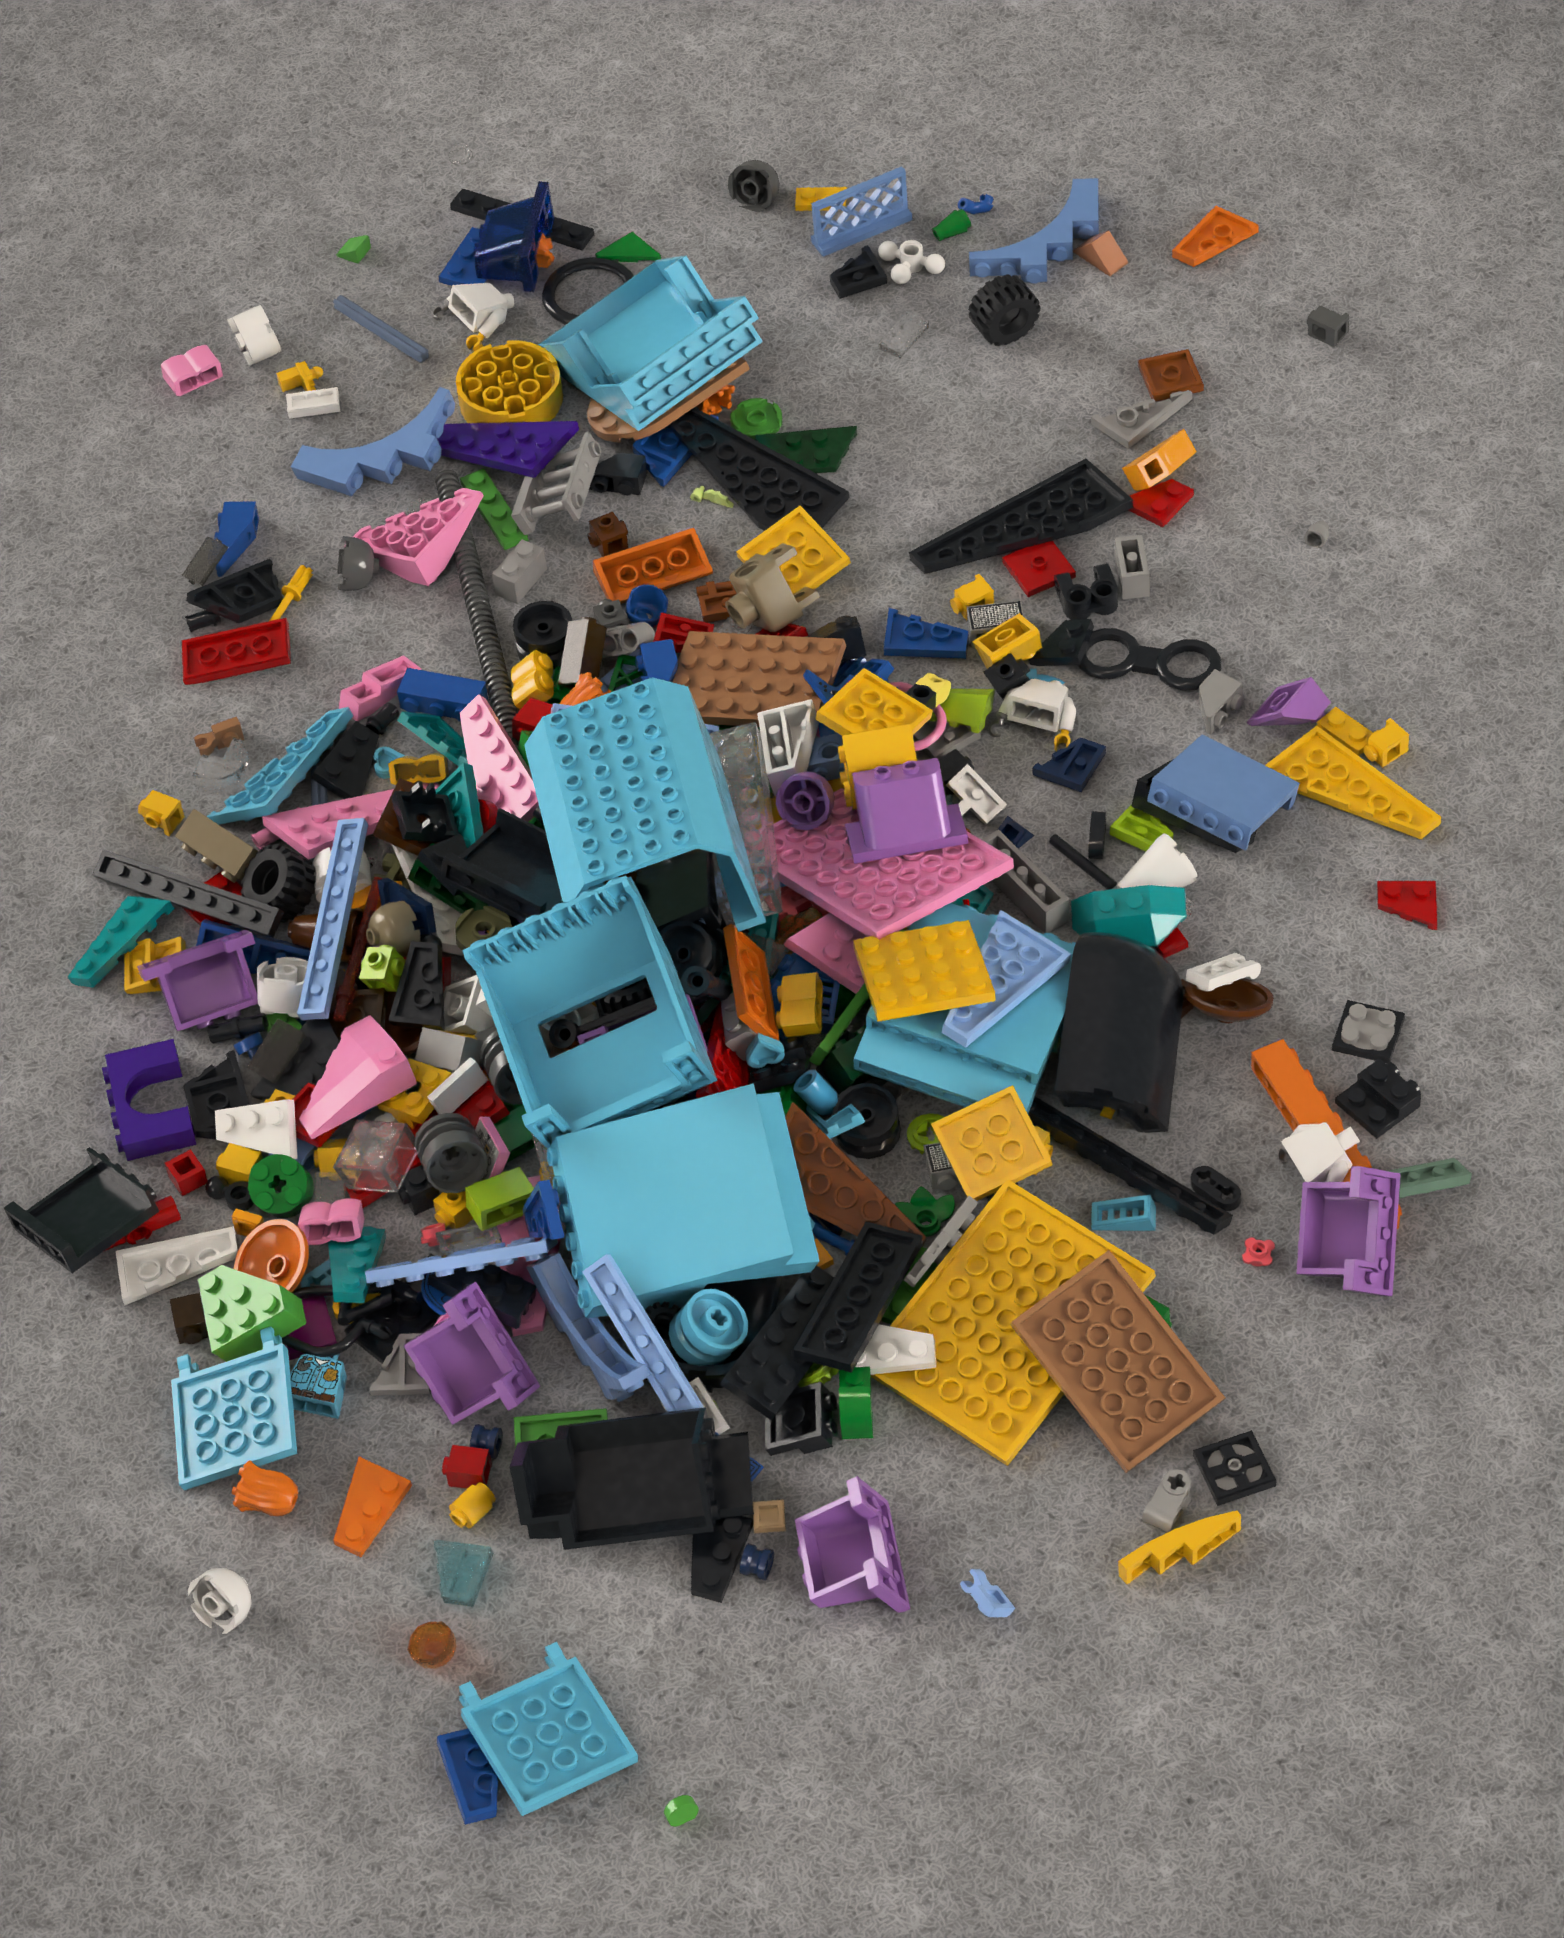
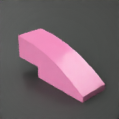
(376, 688)

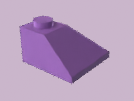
(1292, 705)

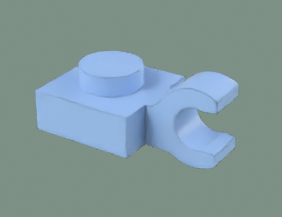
(989, 1597)

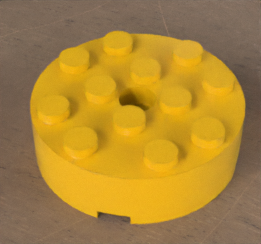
(509, 384)

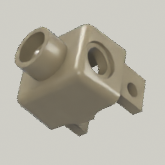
(764, 594)

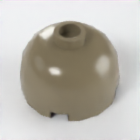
(393, 926)

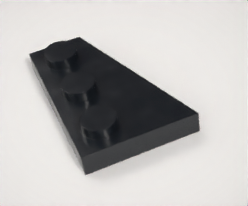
(348, 763)
(717, 1555)

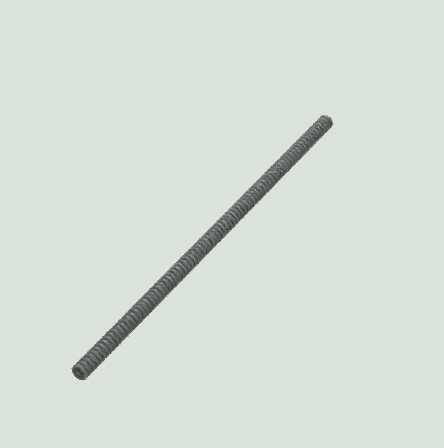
(480, 615)

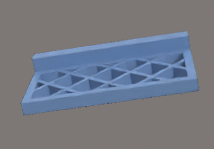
(865, 223)

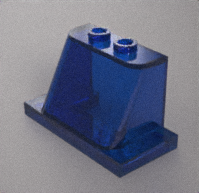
(512, 239)

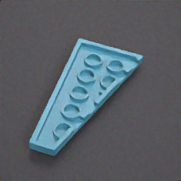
(279, 777)

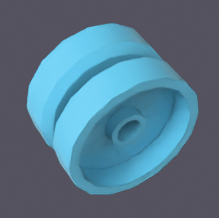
(708, 1328)

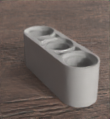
(626, 638)

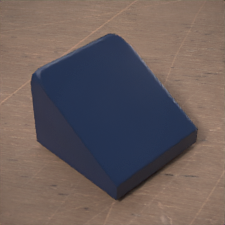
(1015, 832)

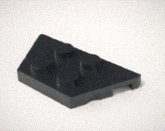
(240, 594)
(307, 1063)
(214, 1090)
(505, 1292)

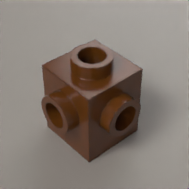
(606, 530)

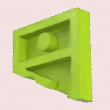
(1138, 828)

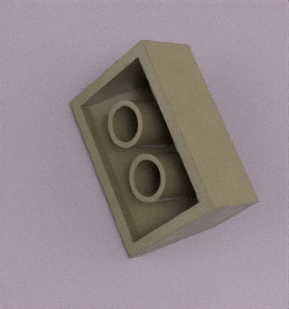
(216, 845)

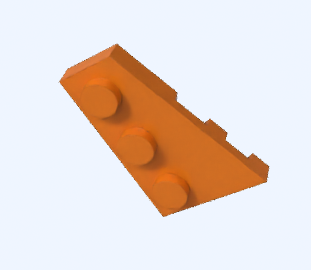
(1213, 235)
(368, 1505)

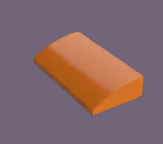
(657, 563)

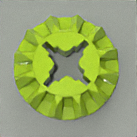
(918, 1130)
(818, 1373)

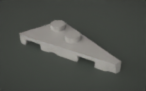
(1138, 420)

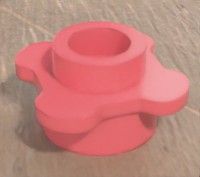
(429, 1233)
(1258, 1258)

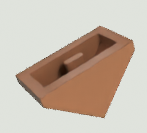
(1102, 253)

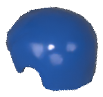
(647, 600)

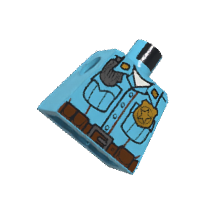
(318, 1385)

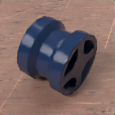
(487, 1439)
(756, 1561)

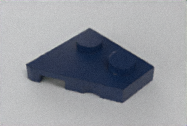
(1072, 765)
(393, 892)

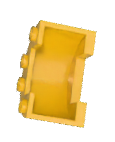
(873, 749)

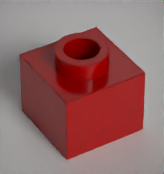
(186, 1172)

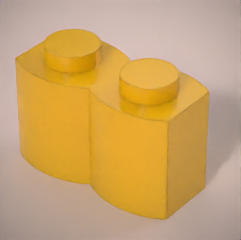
(532, 679)
(426, 769)
(800, 1004)

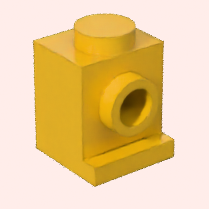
(972, 594)
(1387, 744)
(161, 811)

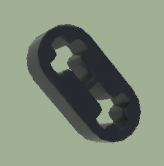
(1097, 835)
(1218, 1185)

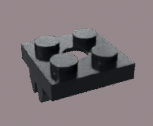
(436, 809)

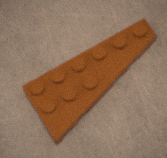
(835, 1185)

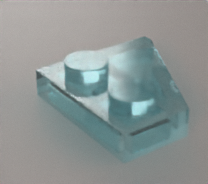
(461, 1570)

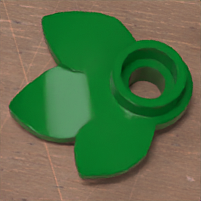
(926, 1208)

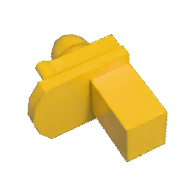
(299, 376)

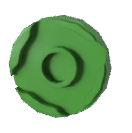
(756, 417)

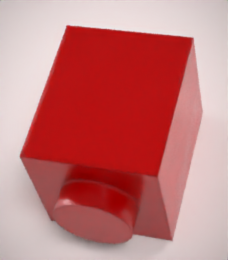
(467, 1466)

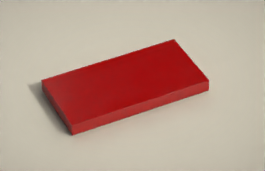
(236, 652)

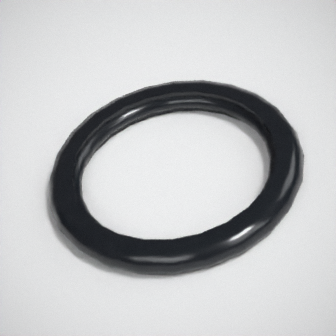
(559, 274)

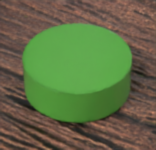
(681, 1810)

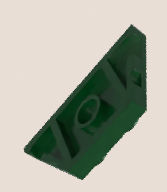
(813, 449)

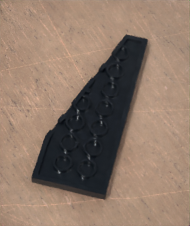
(755, 476)
(1050, 510)

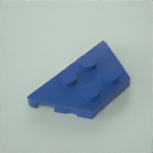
(663, 454)

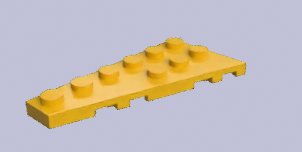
(1347, 782)

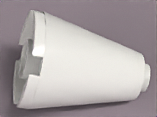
(1161, 867)

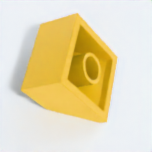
(1013, 636)

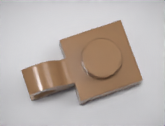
(220, 736)

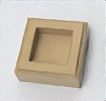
(769, 1516)

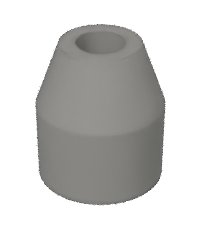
(1319, 531)

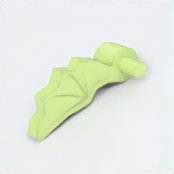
(714, 496)

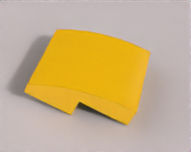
(143, 953)

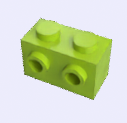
(498, 1198)

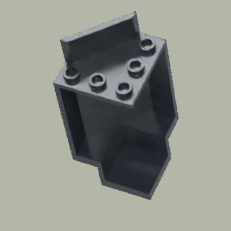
(631, 1479)

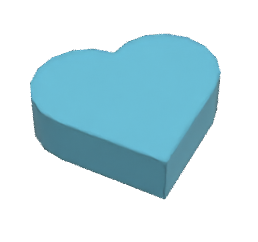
(382, 757)
(764, 1051)

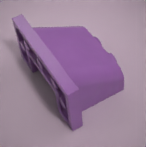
(902, 812)
(205, 981)
(1351, 1230)
(471, 1358)
(852, 1551)

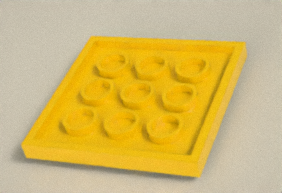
(924, 970)

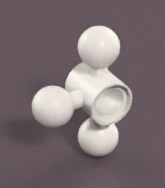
(910, 258)

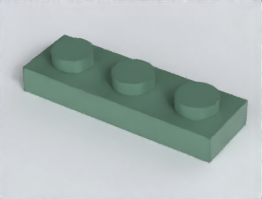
(1432, 1177)

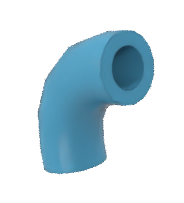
(816, 1092)

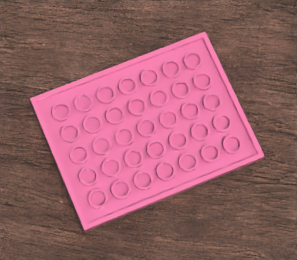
(880, 893)

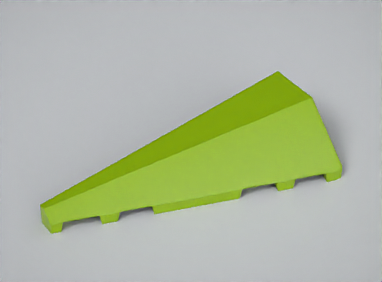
(967, 707)

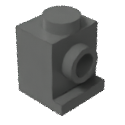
(1327, 325)
(610, 613)

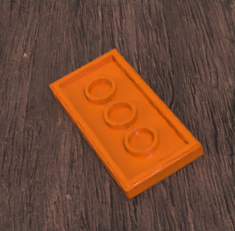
(750, 983)

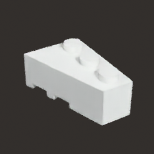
(787, 740)

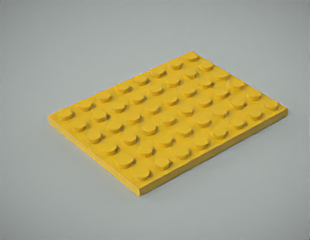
(999, 1268)

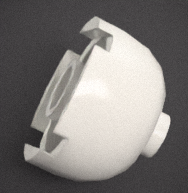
(218, 1592)

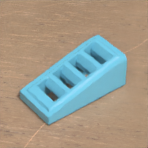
(1135, 1223)

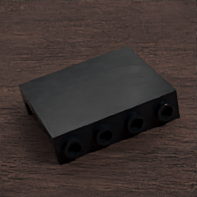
(507, 868)
(681, 889)
(85, 1213)

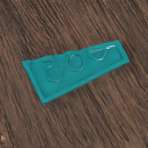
(351, 1261)

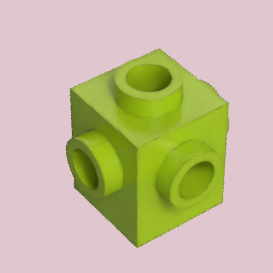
(382, 968)

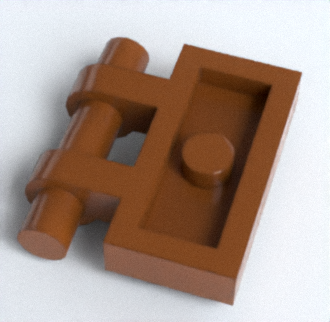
(713, 599)

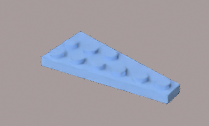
(1017, 965)
(471, 1259)

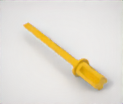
(293, 590)

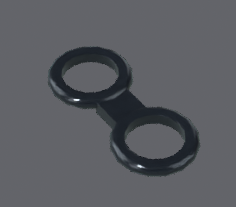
(1150, 659)

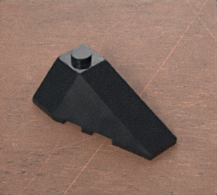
(847, 629)

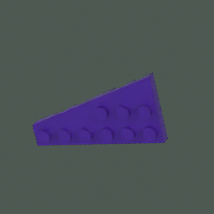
(507, 446)

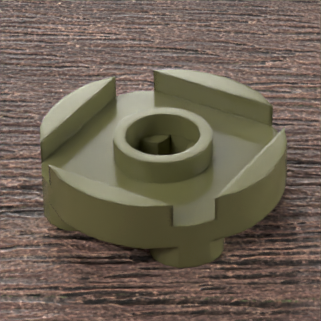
(472, 921)

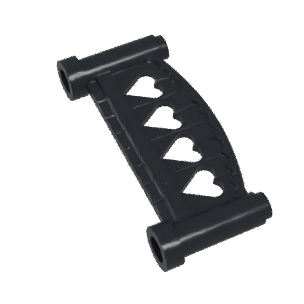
(696, 982)

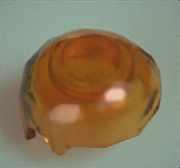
(435, 1638)

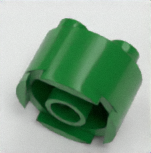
(266, 1177)

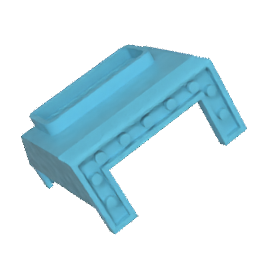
(566, 962)

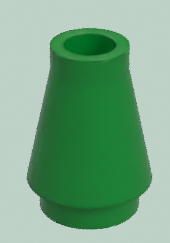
(954, 224)

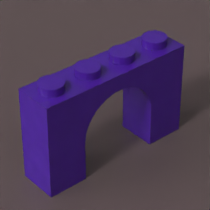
(144, 1133)

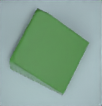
(355, 249)

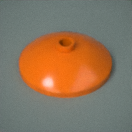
(275, 1253)

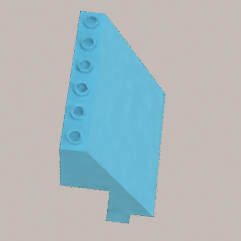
(653, 341)
(1009, 1053)
(684, 1197)

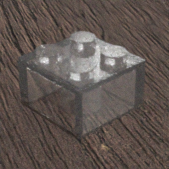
(376, 1156)

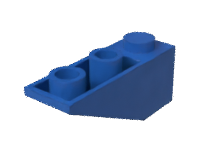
(236, 530)
(657, 660)

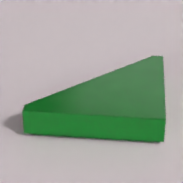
(629, 249)

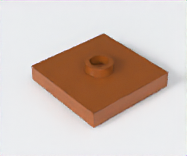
(1170, 374)

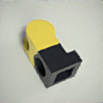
(930, 690)

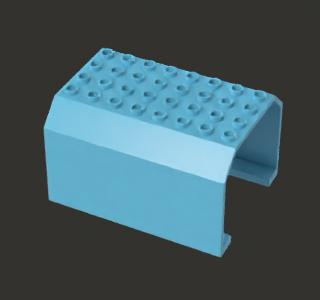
(634, 786)

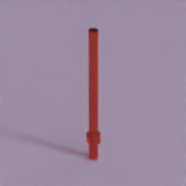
(346, 991)

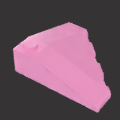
(423, 541)
(357, 1077)

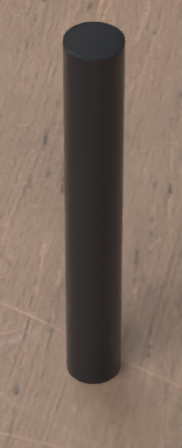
(1082, 862)

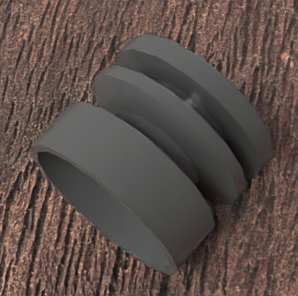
(498, 1070)
(450, 1152)

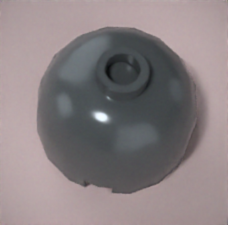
(754, 180)
(356, 564)

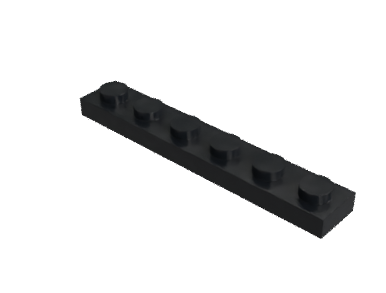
(562, 231)

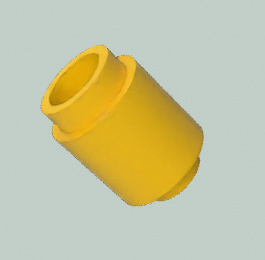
(472, 1505)

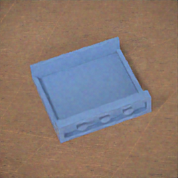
(1221, 790)

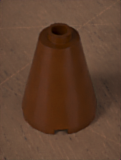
(302, 931)

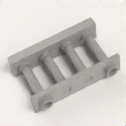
(536, 490)

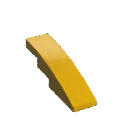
(1188, 1541)

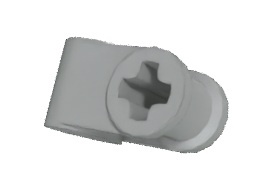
(1169, 1501)

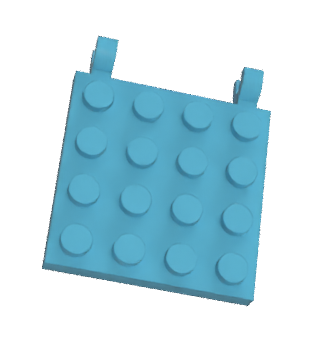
(233, 1413)
(547, 1733)

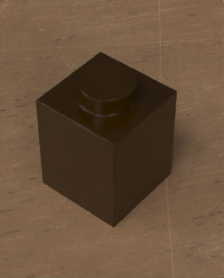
(189, 1318)

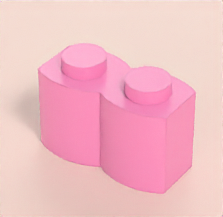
(191, 370)
(335, 1221)

